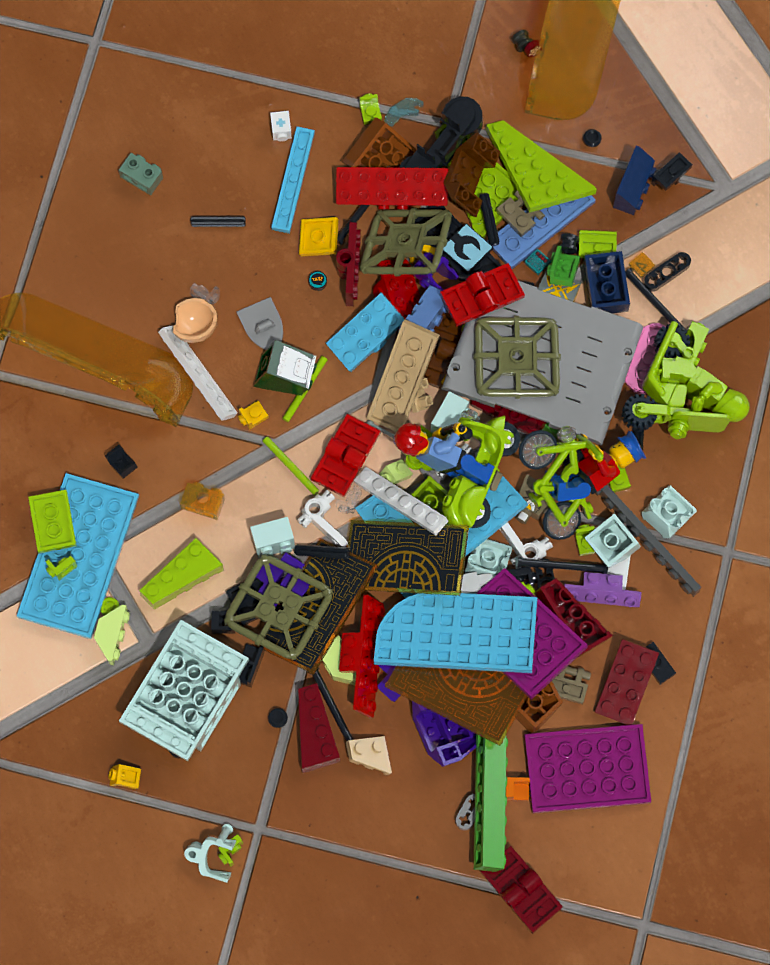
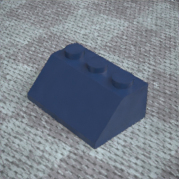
(635, 182)

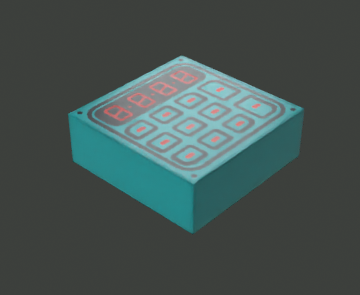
(537, 262)

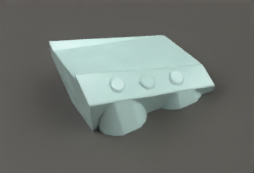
(668, 512)
(488, 558)

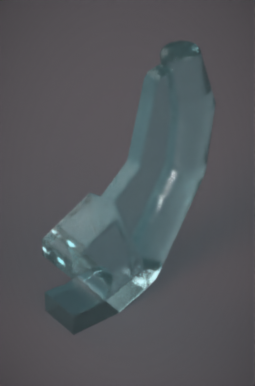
(403, 108)

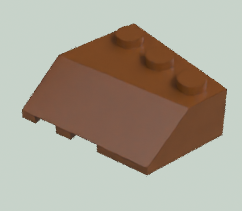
(379, 148)
(538, 710)

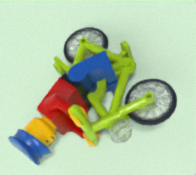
(577, 479)

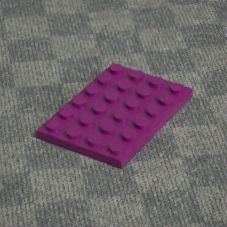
(554, 641)
(587, 768)

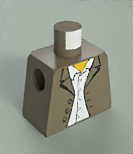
(531, 510)

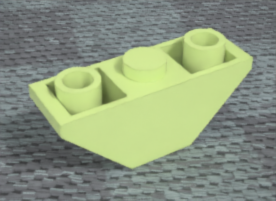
(111, 633)
(332, 660)

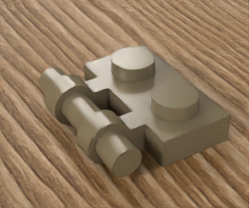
(516, 217)
(570, 689)

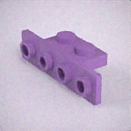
(604, 590)

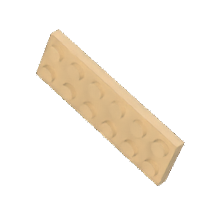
(403, 375)

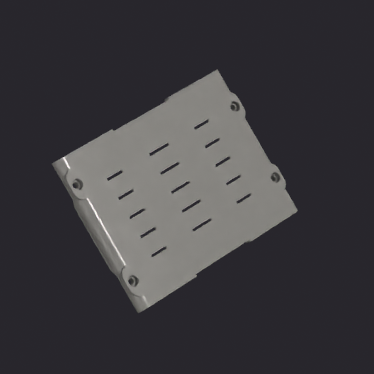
(576, 324)

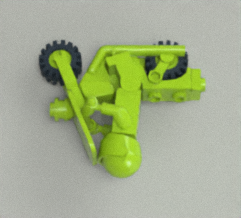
(675, 379)

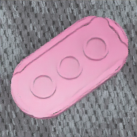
(642, 358)

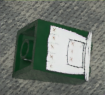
(285, 369)

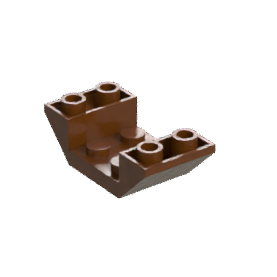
(467, 169)

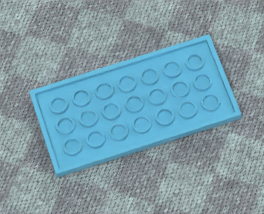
(100, 526)

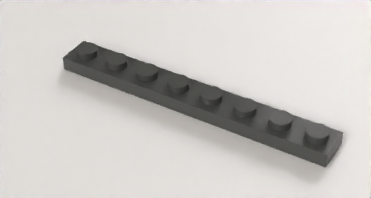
(650, 542)

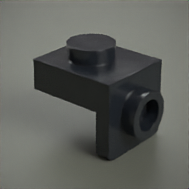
(120, 461)

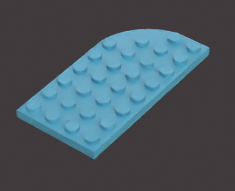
(459, 633)

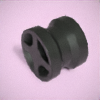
(521, 39)

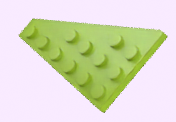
(535, 172)
(494, 182)

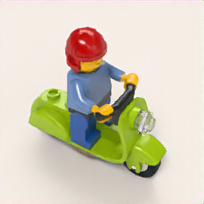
(471, 476)

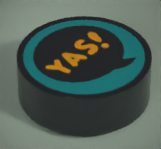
(317, 281)

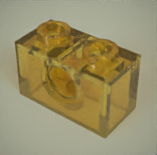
(210, 508)

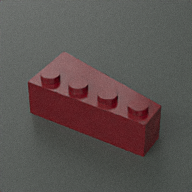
(573, 614)
(316, 736)

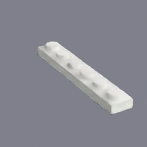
(198, 374)
(401, 501)

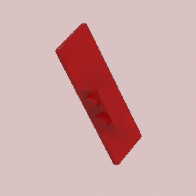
(391, 187)
(358, 656)

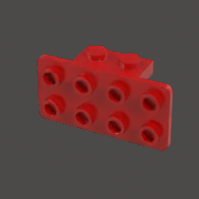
(399, 290)

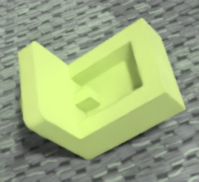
(396, 472)

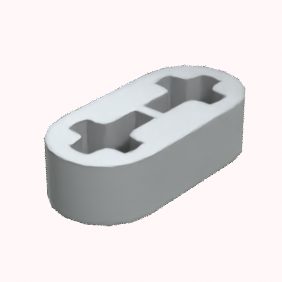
(463, 811)

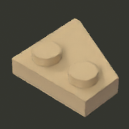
(370, 753)

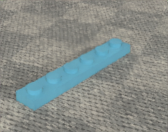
(293, 180)

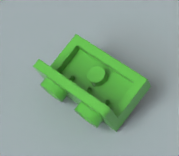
(563, 268)

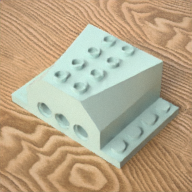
(185, 691)

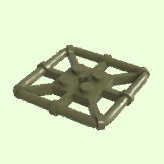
(413, 247)
(508, 365)
(274, 595)

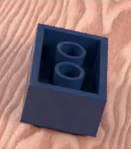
(607, 282)

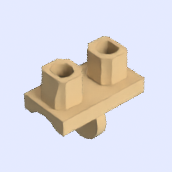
(422, 401)

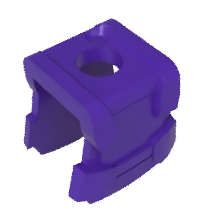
(443, 269)

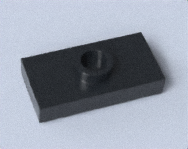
(662, 670)

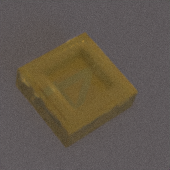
(641, 265)

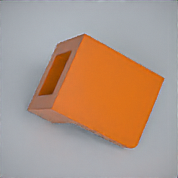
(517, 789)

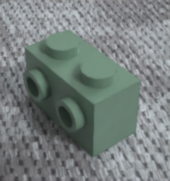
(141, 173)

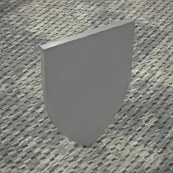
(262, 323)

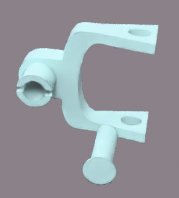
(198, 853)

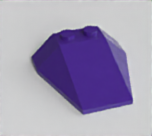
(442, 738)

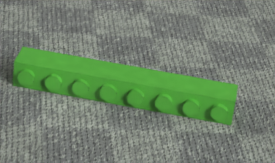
(490, 805)

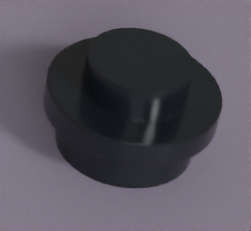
(592, 138)
(277, 718)

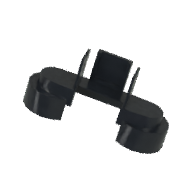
(462, 119)

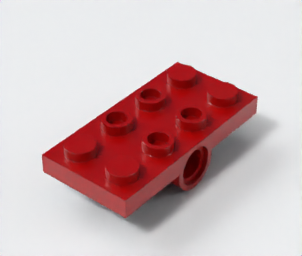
(482, 294)
(345, 455)

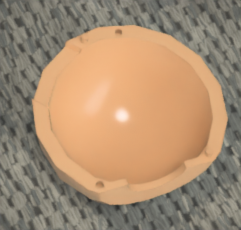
(194, 320)

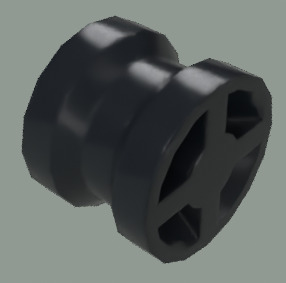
(569, 243)

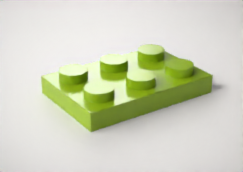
(52, 521)

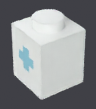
(281, 125)

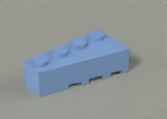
(429, 310)

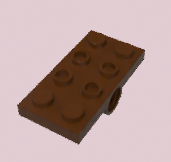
(443, 351)

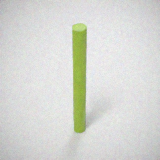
(298, 399)
(290, 465)

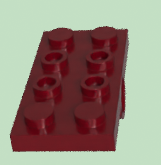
(348, 264)
(520, 421)
(627, 682)
(523, 891)

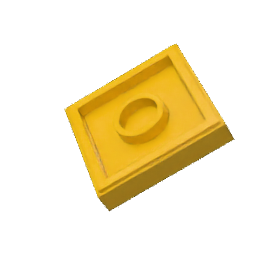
(318, 236)

